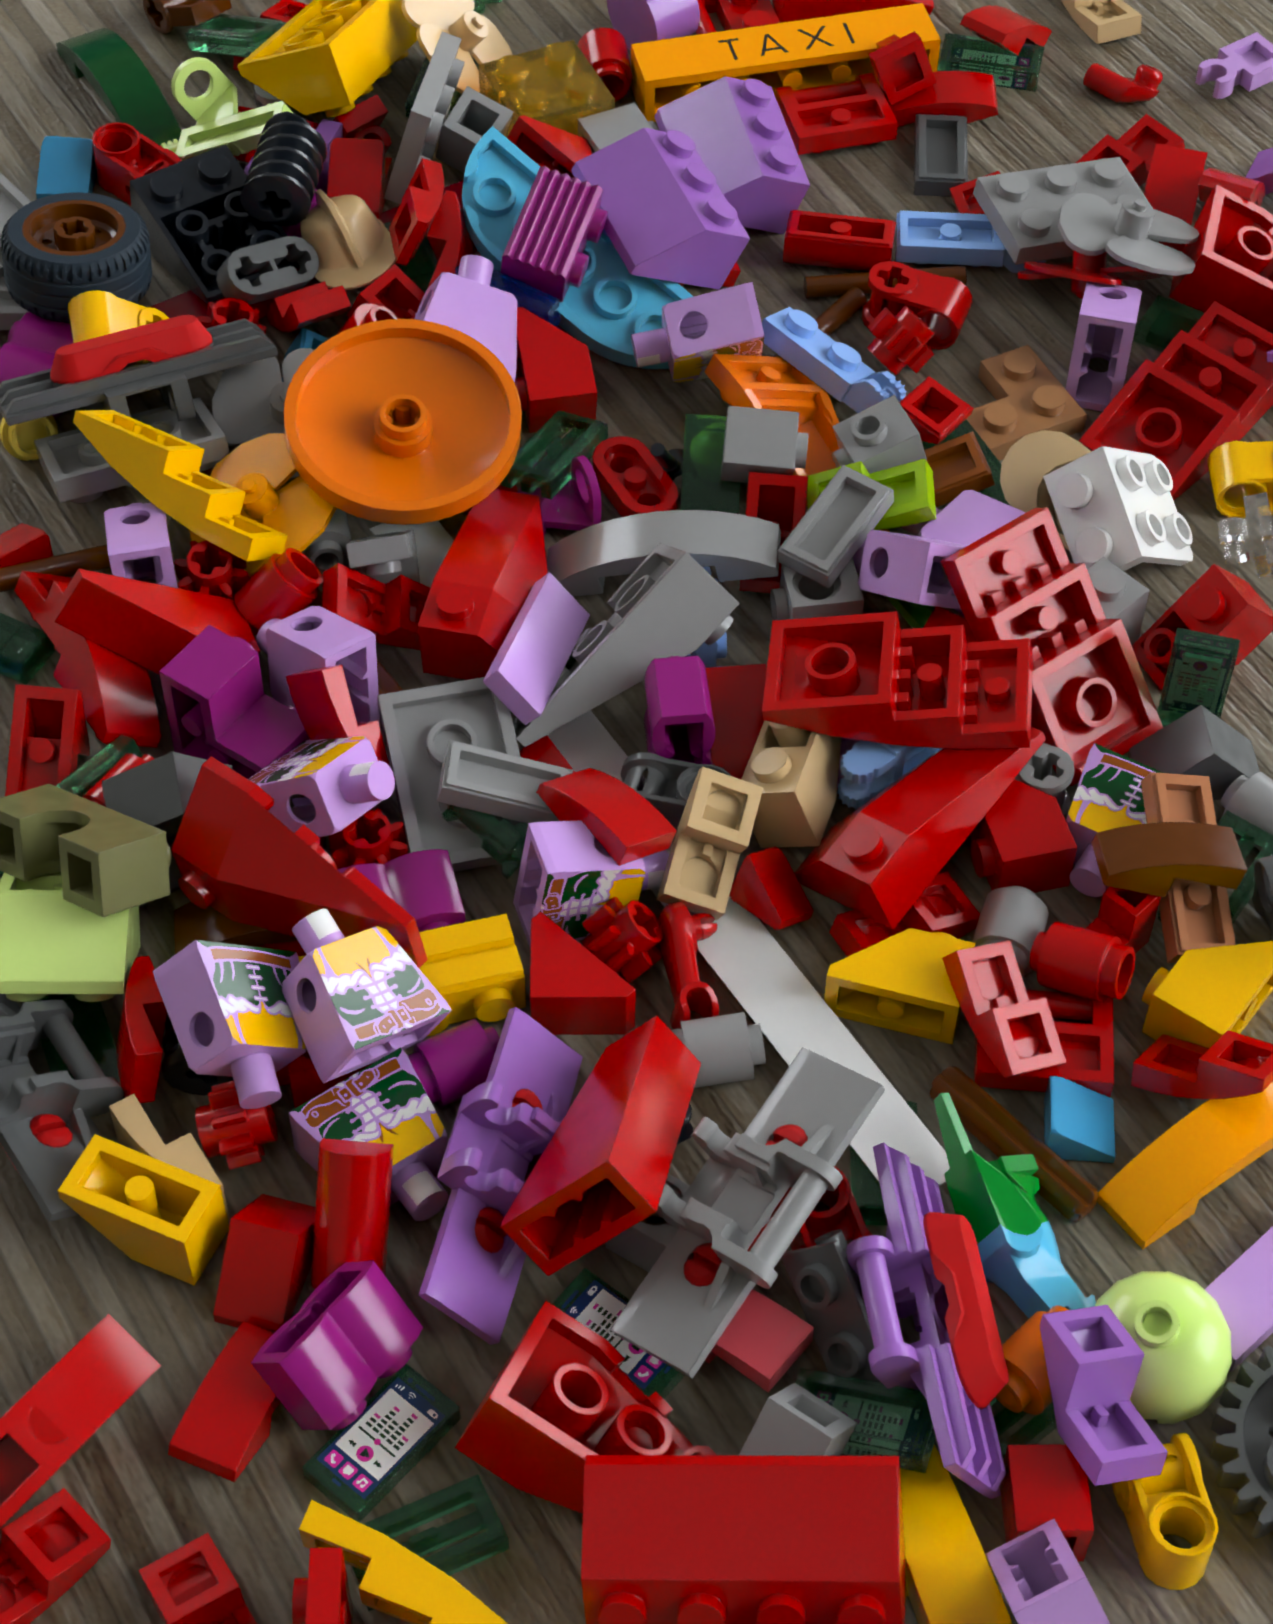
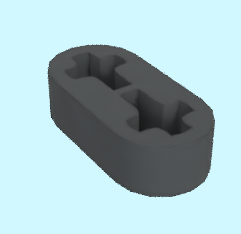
(264, 259)

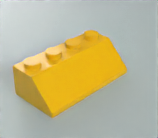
(331, 54)

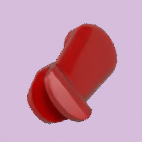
(679, 957)

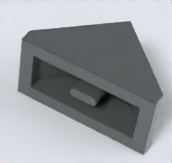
(1201, 747)
(155, 790)

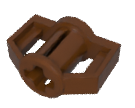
(170, 13)

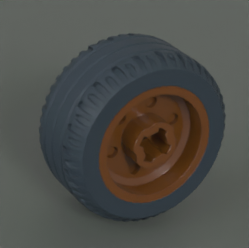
(74, 247)

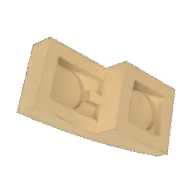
(1104, 18)
(709, 842)
(138, 1133)

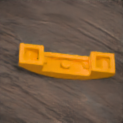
(1187, 1163)

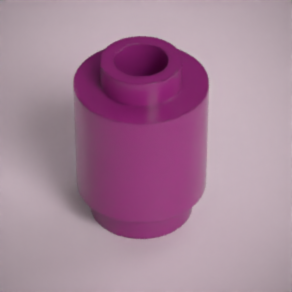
(454, 1061)

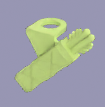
(217, 114)

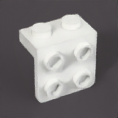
(1119, 509)

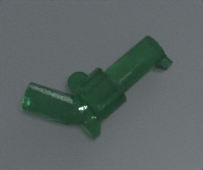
(499, 839)

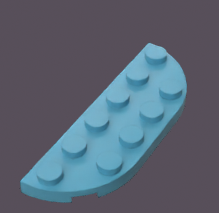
(609, 300)

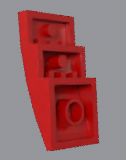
(1192, 397)
(1083, 664)
(897, 684)

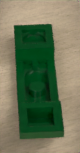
(121, 82)

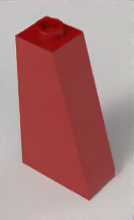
(609, 1150)

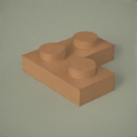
(1025, 402)

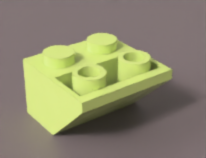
(61, 946)

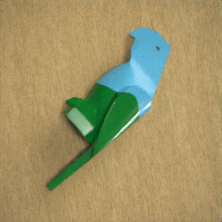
(1009, 1226)

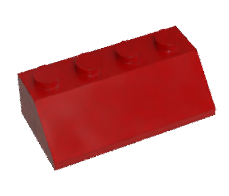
(743, 1540)

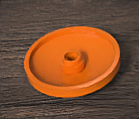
(402, 421)

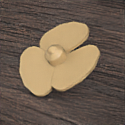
(456, 17)

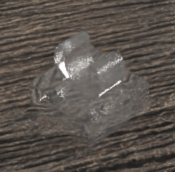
(1250, 536)

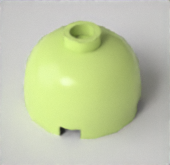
(1181, 1340)

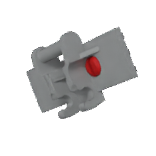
(745, 1209)

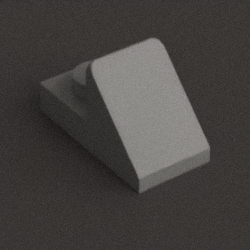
(385, 555)

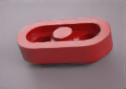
(633, 477)

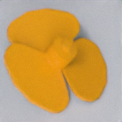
(261, 470)

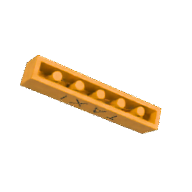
(777, 54)

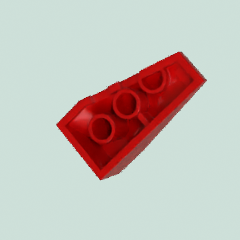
(1230, 259)
(482, 585)
(562, 1402)

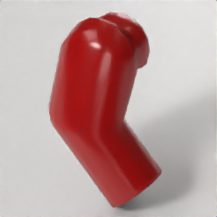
(1121, 88)

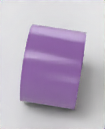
(653, 19)

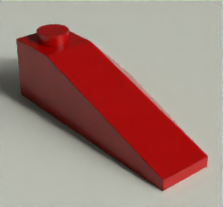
(909, 831)
(267, 875)

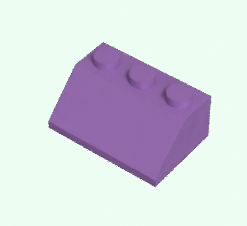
(744, 146)
(665, 209)

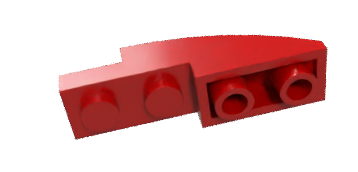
(113, 688)
(67, 1410)

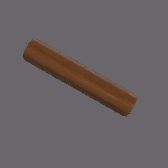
(1007, 1136)

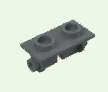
(833, 1304)

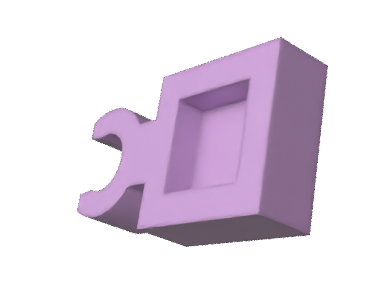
(1242, 63)

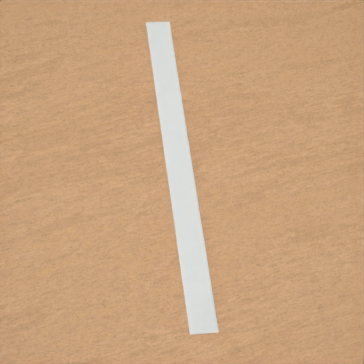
(743, 949)

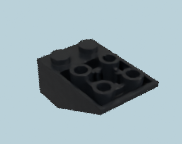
(199, 219)

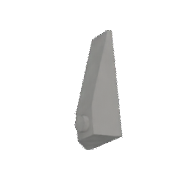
(659, 613)

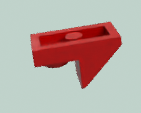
(359, 170)
(45, 736)

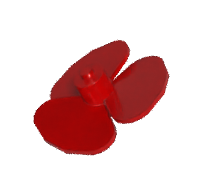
(1084, 270)

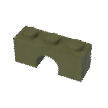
(102, 855)

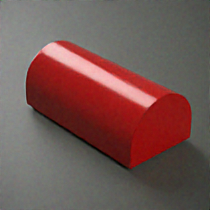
(837, 240)
(351, 1205)

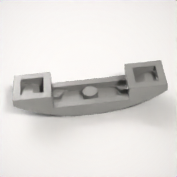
(732, 542)

